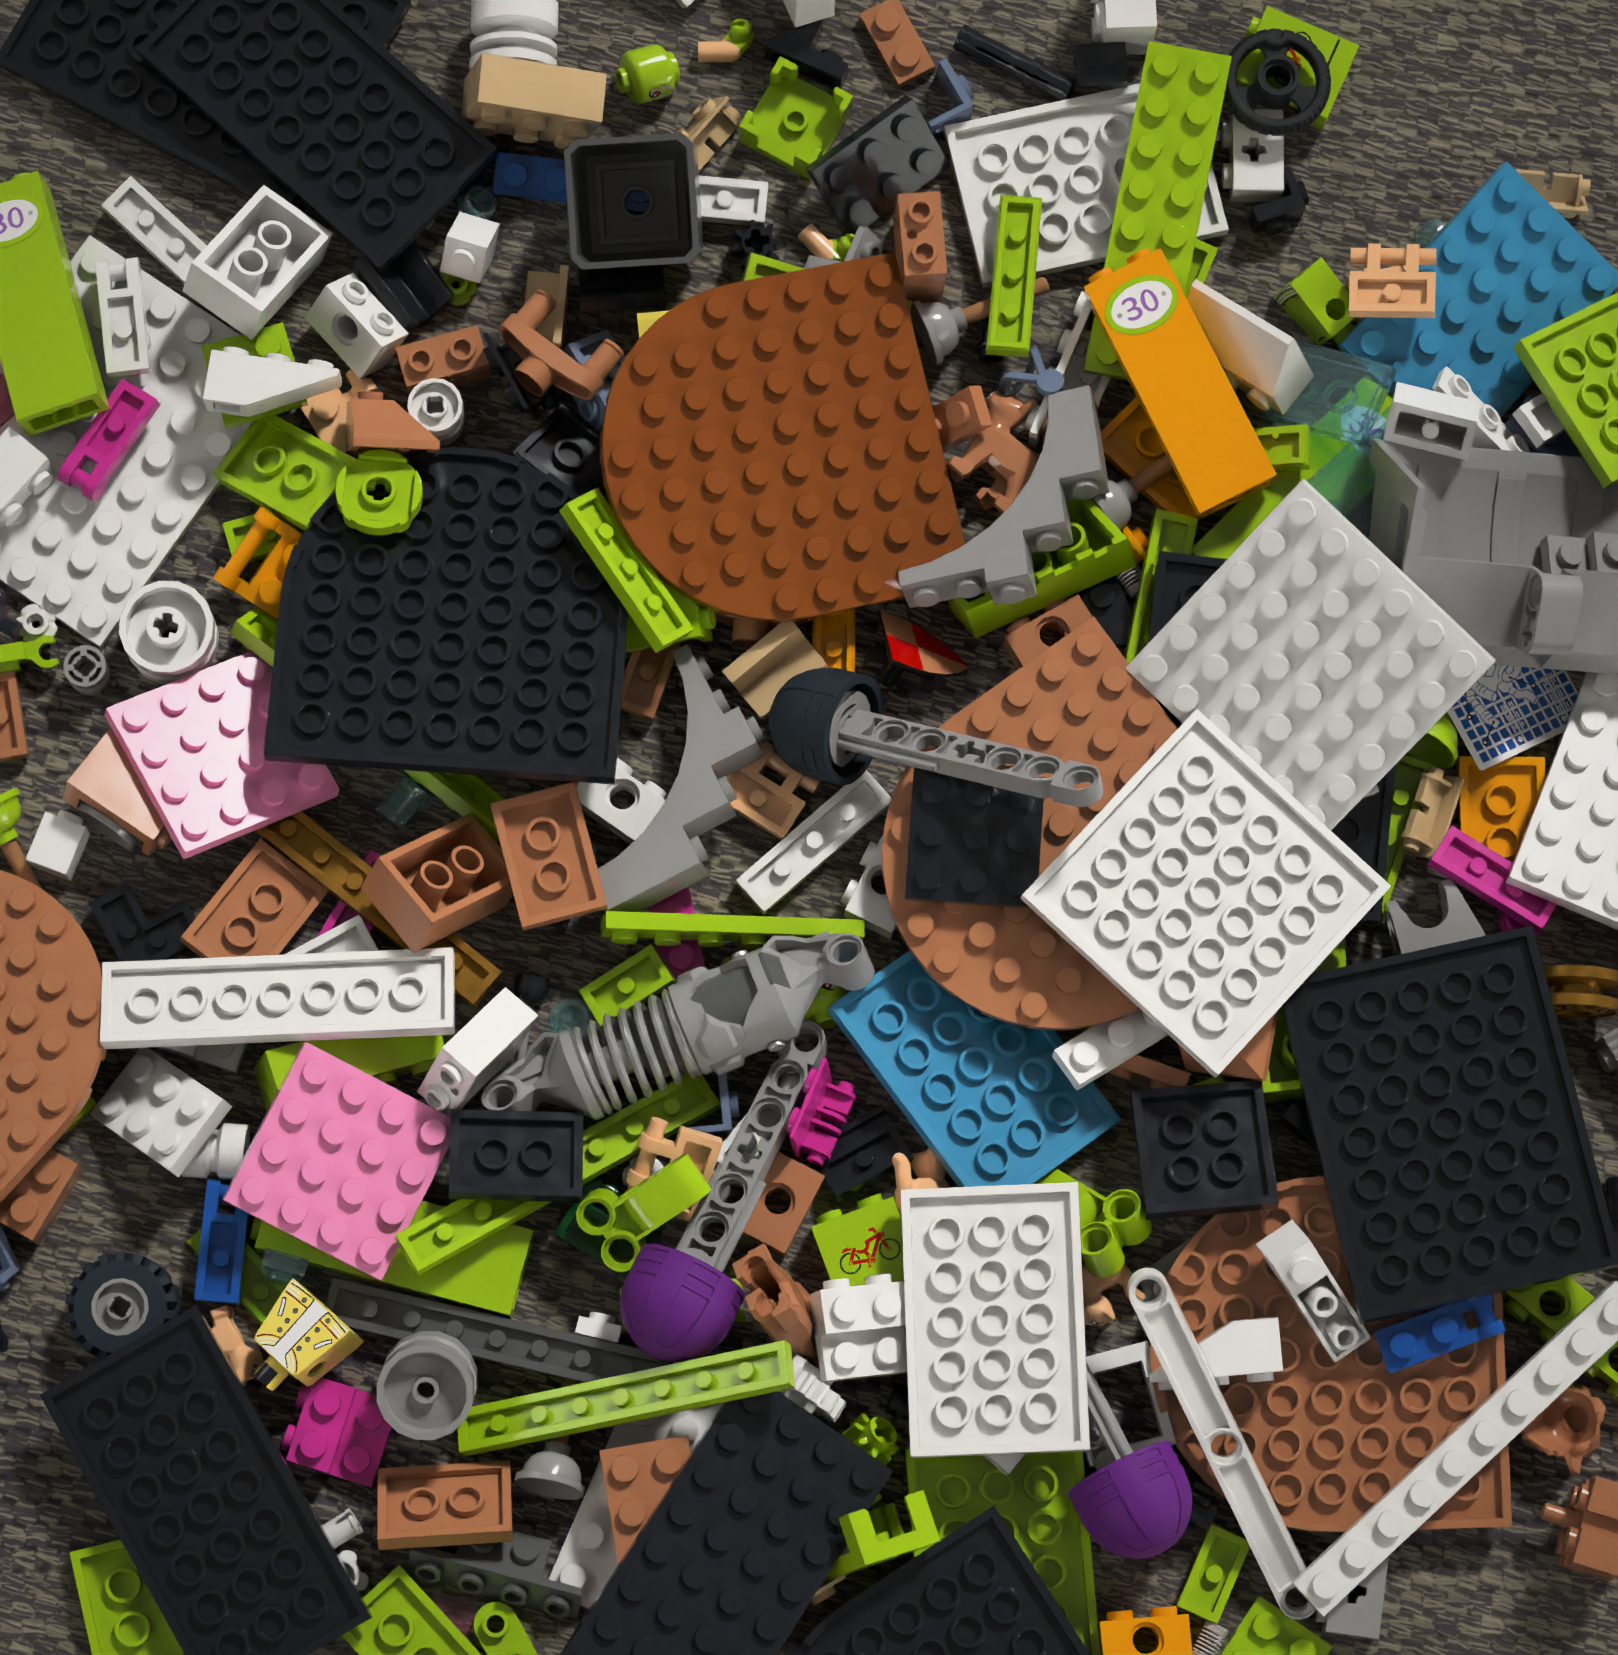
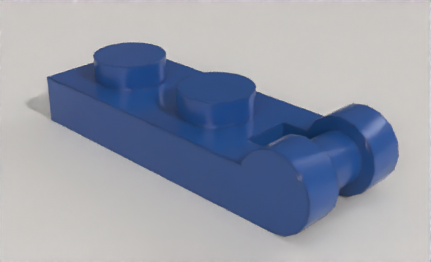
(220, 1250)
(1435, 1333)

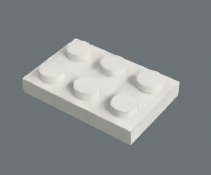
(160, 1110)

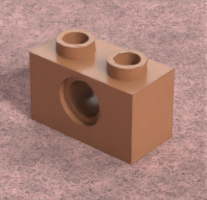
(449, 356)
(1024, 639)
(801, 1187)

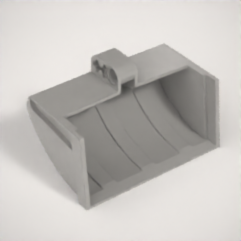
(1474, 548)

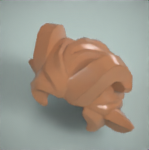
(1568, 1426)

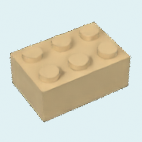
(533, 100)

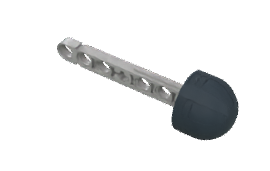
(835, 723)

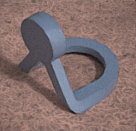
(1046, 381)

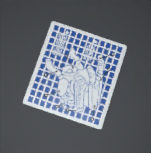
(1512, 711)

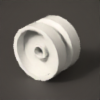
(164, 608)

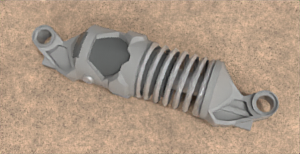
(696, 1028)

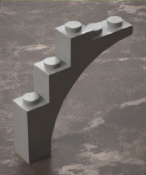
(1037, 520)
(669, 850)

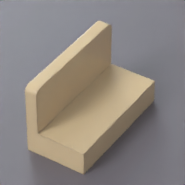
(558, 287)
(770, 664)

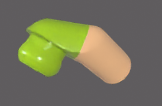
(730, 47)
(822, 247)

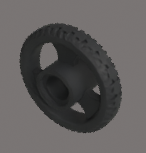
(1308, 99)

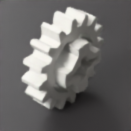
(812, 1393)

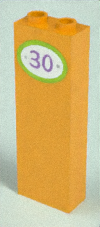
(1179, 382)

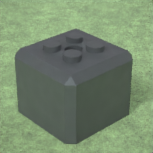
(597, 184)

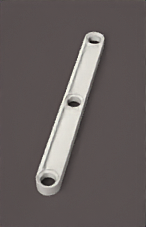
(1212, 1417)

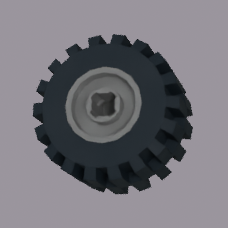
(119, 1302)

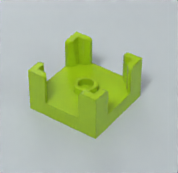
(795, 119)
(879, 1536)

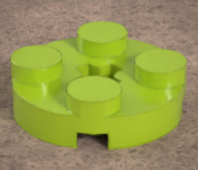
(385, 515)

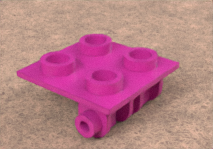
(822, 1101)

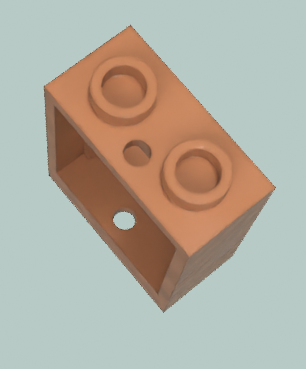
(920, 245)

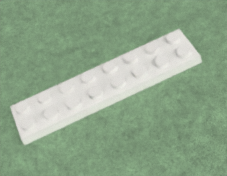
(277, 998)

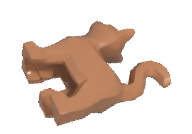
(998, 453)
(777, 1302)

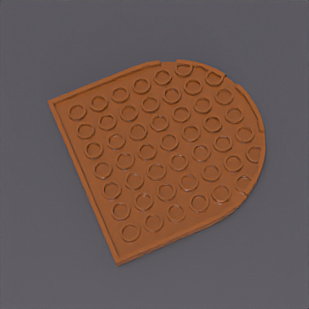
(781, 445)

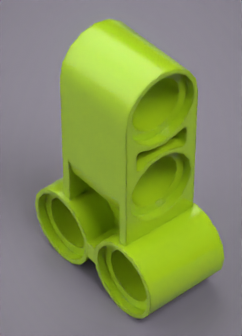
(642, 1208)
(1105, 1225)

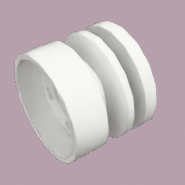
(514, 29)

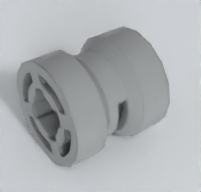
(89, 678)

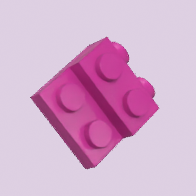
(338, 1432)

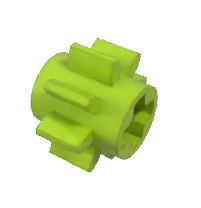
(873, 1436)

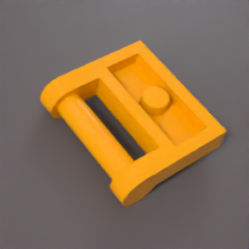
(267, 582)

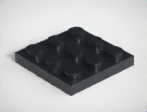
(971, 842)
(1204, 1149)

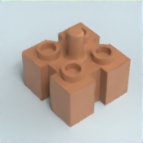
(1592, 1530)

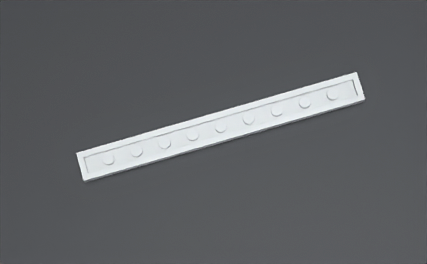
(1462, 1454)

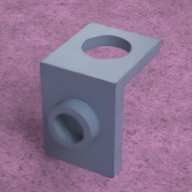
(959, 94)
(729, 1109)

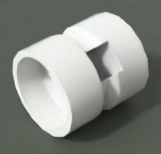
(438, 409)
(221, 1153)

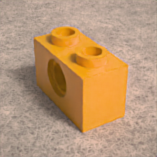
(1169, 1628)

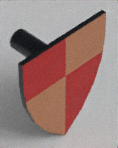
(915, 652)

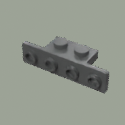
(501, 1571)

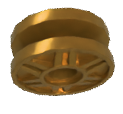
(1579, 988)

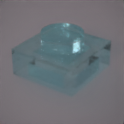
(282, 1267)

